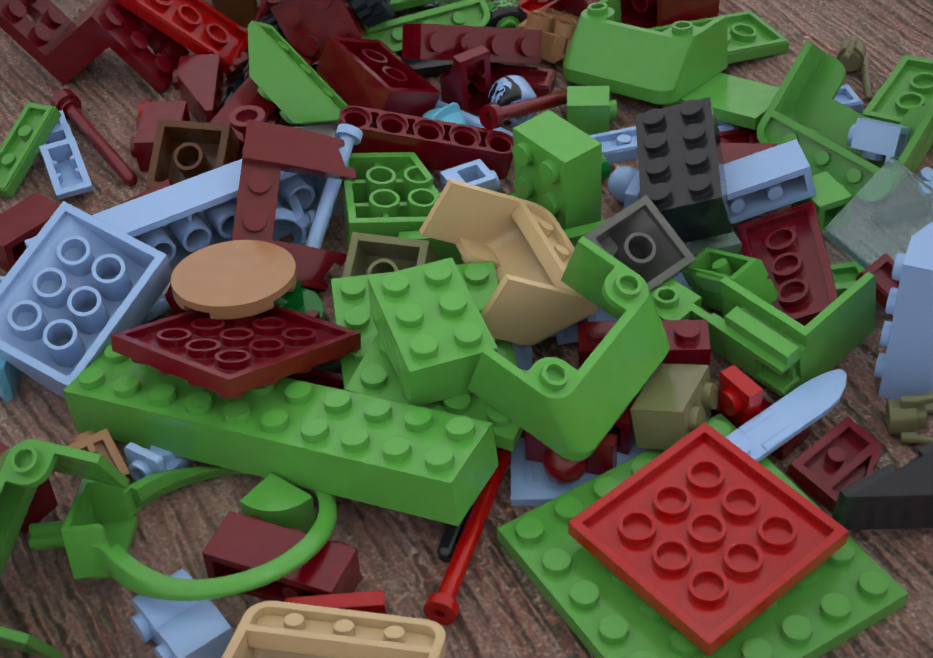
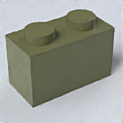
(672, 404)

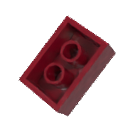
(374, 77)

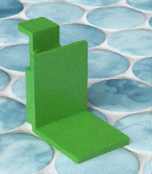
(777, 347)

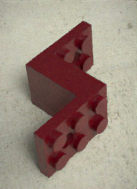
(69, 46)

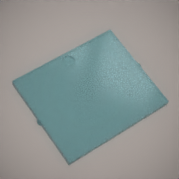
(882, 215)

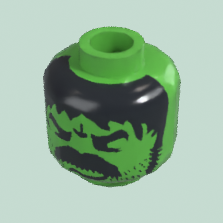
(505, 13)

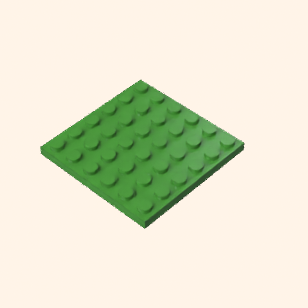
(615, 622)

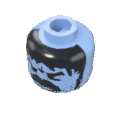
(509, 91)

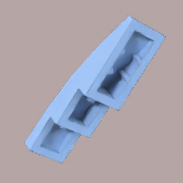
(64, 162)

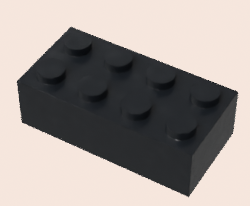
(684, 168)

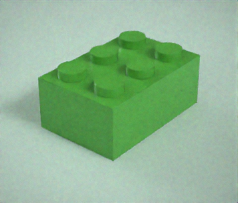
(558, 169)
(429, 329)

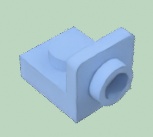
(153, 460)

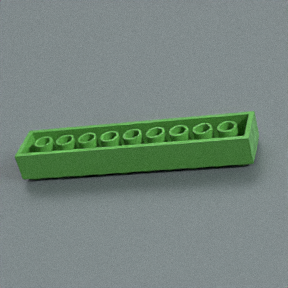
(298, 430)

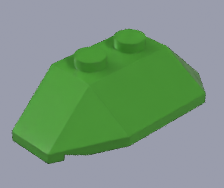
(289, 79)

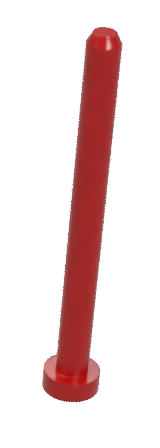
(443, 605)

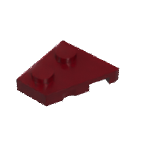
(836, 462)

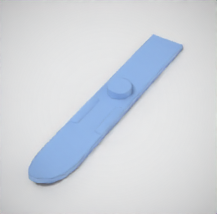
(790, 415)

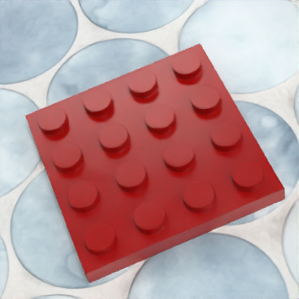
(707, 536)

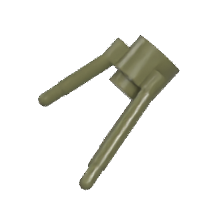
(852, 56)
(907, 416)

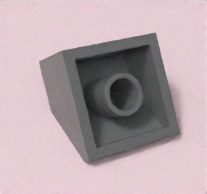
(643, 242)

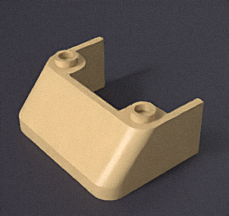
(527, 255)
(314, 631)

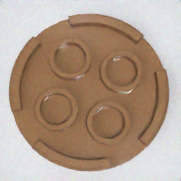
(234, 278)

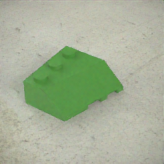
(388, 196)

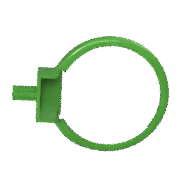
(104, 525)

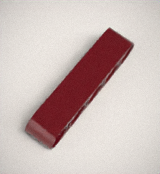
(435, 142)

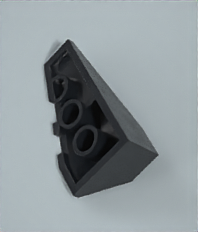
(890, 497)

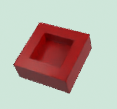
(739, 395)

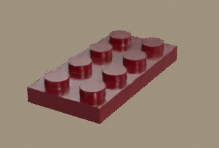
(794, 258)

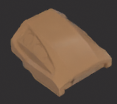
(556, 31)

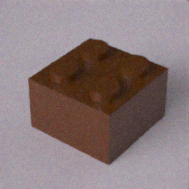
(189, 150)

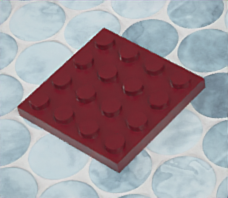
(236, 352)

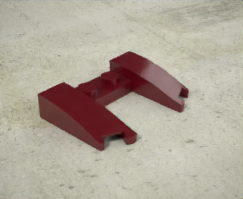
(266, 153)

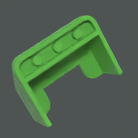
(807, 112)

